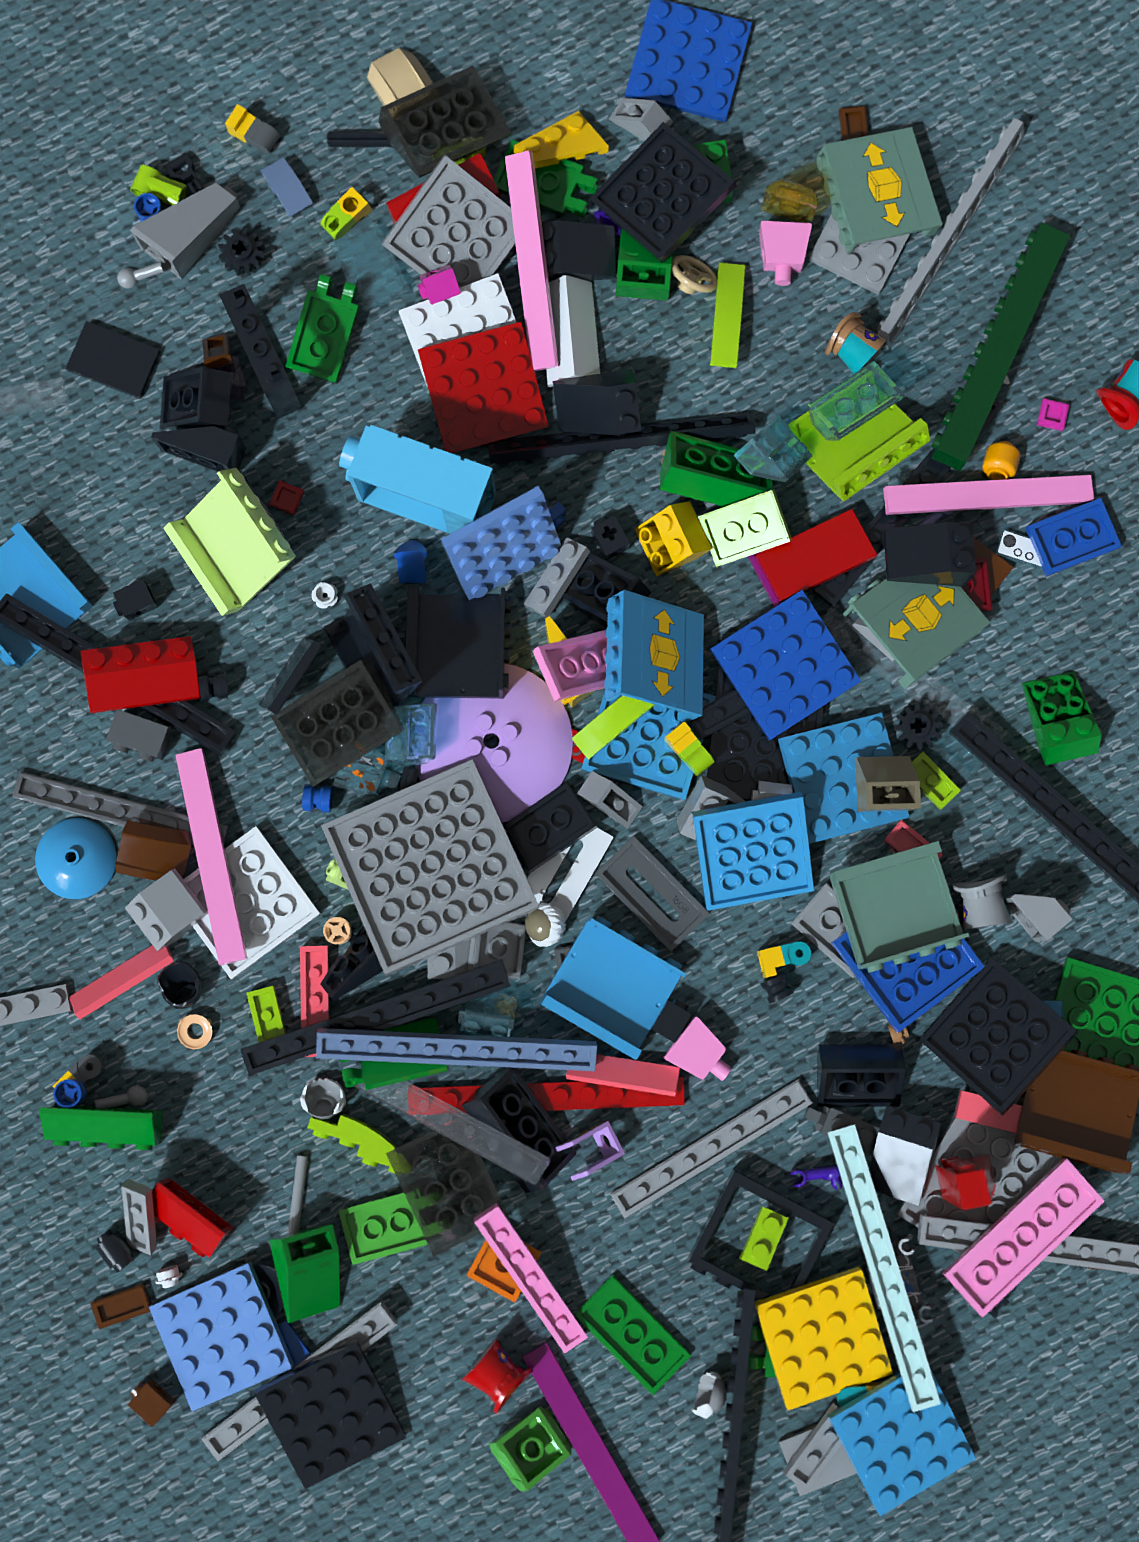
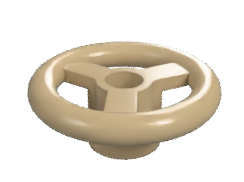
(690, 278)

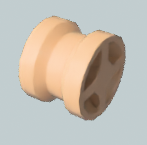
(331, 931)

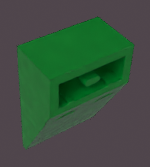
(641, 273)
(1061, 718)
(307, 1271)

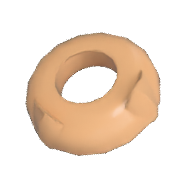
(186, 1039)

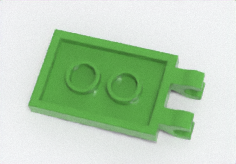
(380, 1228)

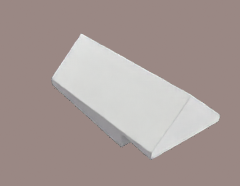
(574, 329)

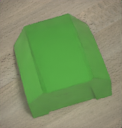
(531, 1448)

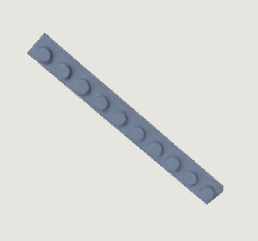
(456, 1049)

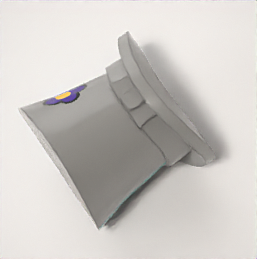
(983, 903)

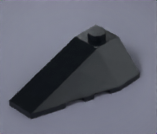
(353, 967)

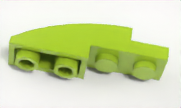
(353, 1131)

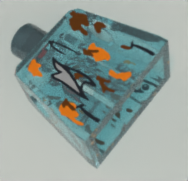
(367, 775)

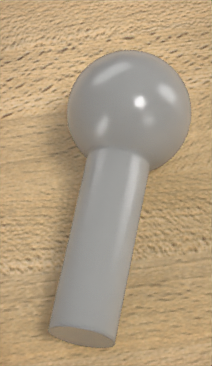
(129, 277)
(135, 1096)

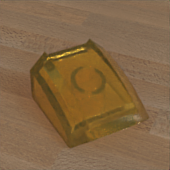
(790, 200)

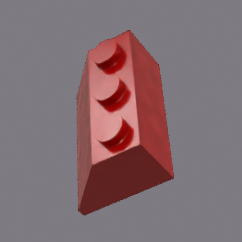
(189, 1218)

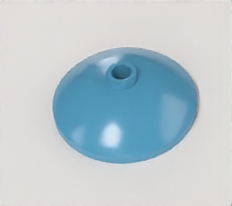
(93, 863)

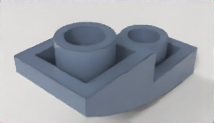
(286, 186)

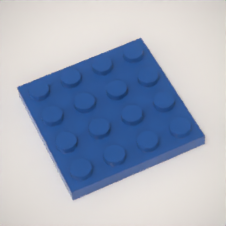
(688, 59)
(785, 665)
(914, 986)

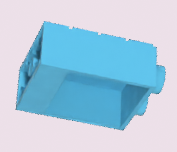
(416, 480)

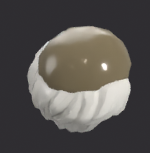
(545, 925)

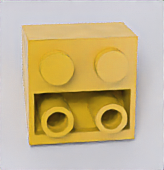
(673, 538)

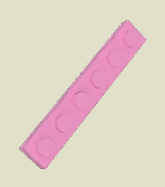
(530, 1277)

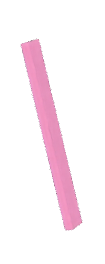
(531, 260)
(988, 494)
(211, 857)

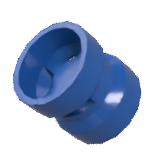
(146, 204)
(317, 798)
(65, 1092)

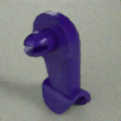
(824, 1172)

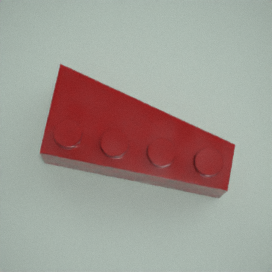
(966, 1181)

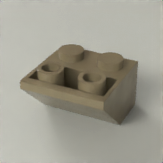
(887, 784)

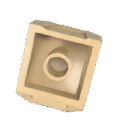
(397, 76)

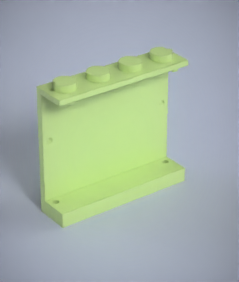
(231, 543)

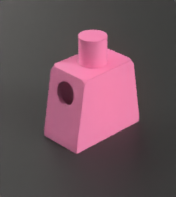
(783, 248)
(698, 1052)

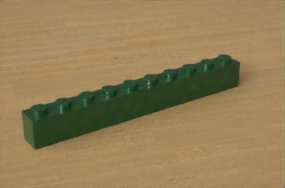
(1000, 346)

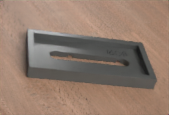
(637, 856)

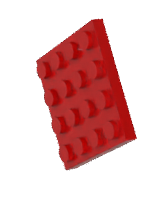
(483, 387)

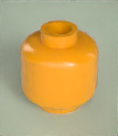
(1001, 461)

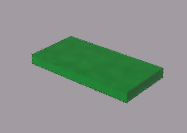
(632, 1334)

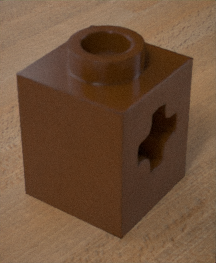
(150, 1401)

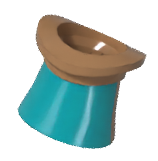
(854, 343)

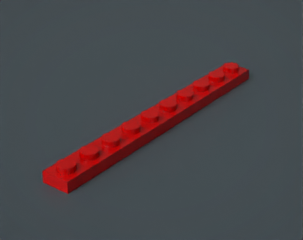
(572, 1096)

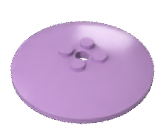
(531, 749)

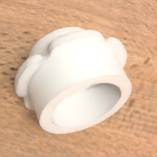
(320, 589)
(168, 1277)

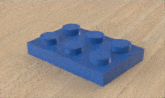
(1073, 537)

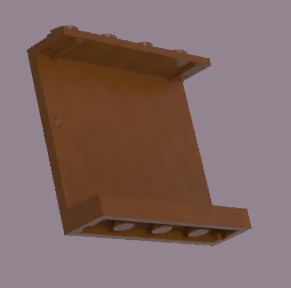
(1081, 1111)

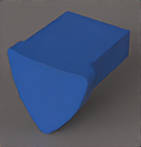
(411, 562)

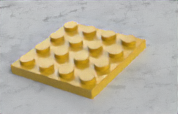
(823, 1338)

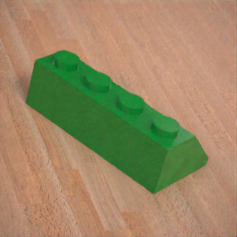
(707, 472)
(102, 1125)

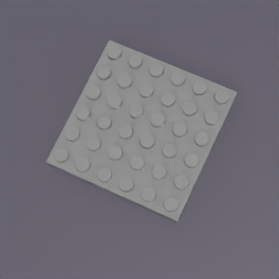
(429, 867)

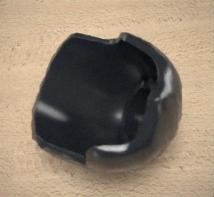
(180, 985)

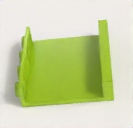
(864, 453)

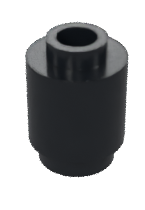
(114, 1250)

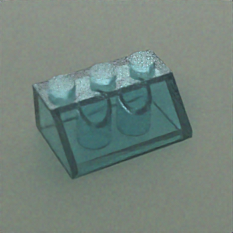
(853, 402)

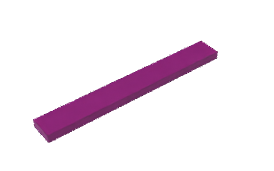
(589, 1445)

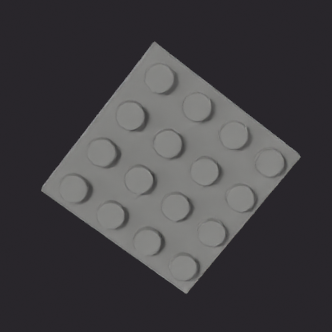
(453, 224)

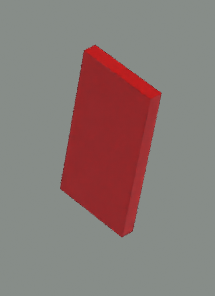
(816, 556)

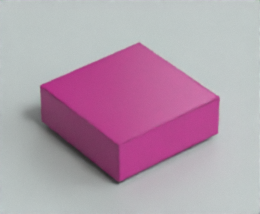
(1052, 414)

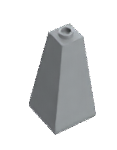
(186, 228)

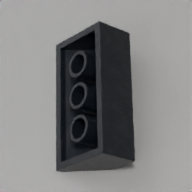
(515, 1111)

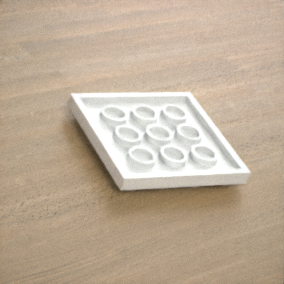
(475, 310)
(266, 897)

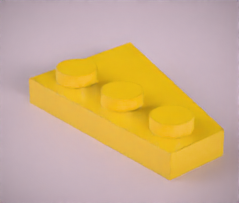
(563, 140)

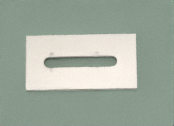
(593, 849)

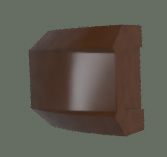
(152, 849)

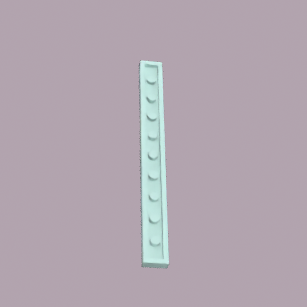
(883, 1268)

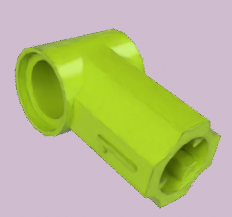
(151, 181)

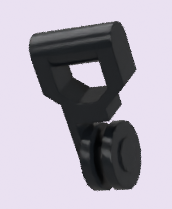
(186, 177)

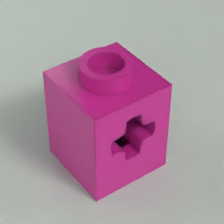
(438, 285)

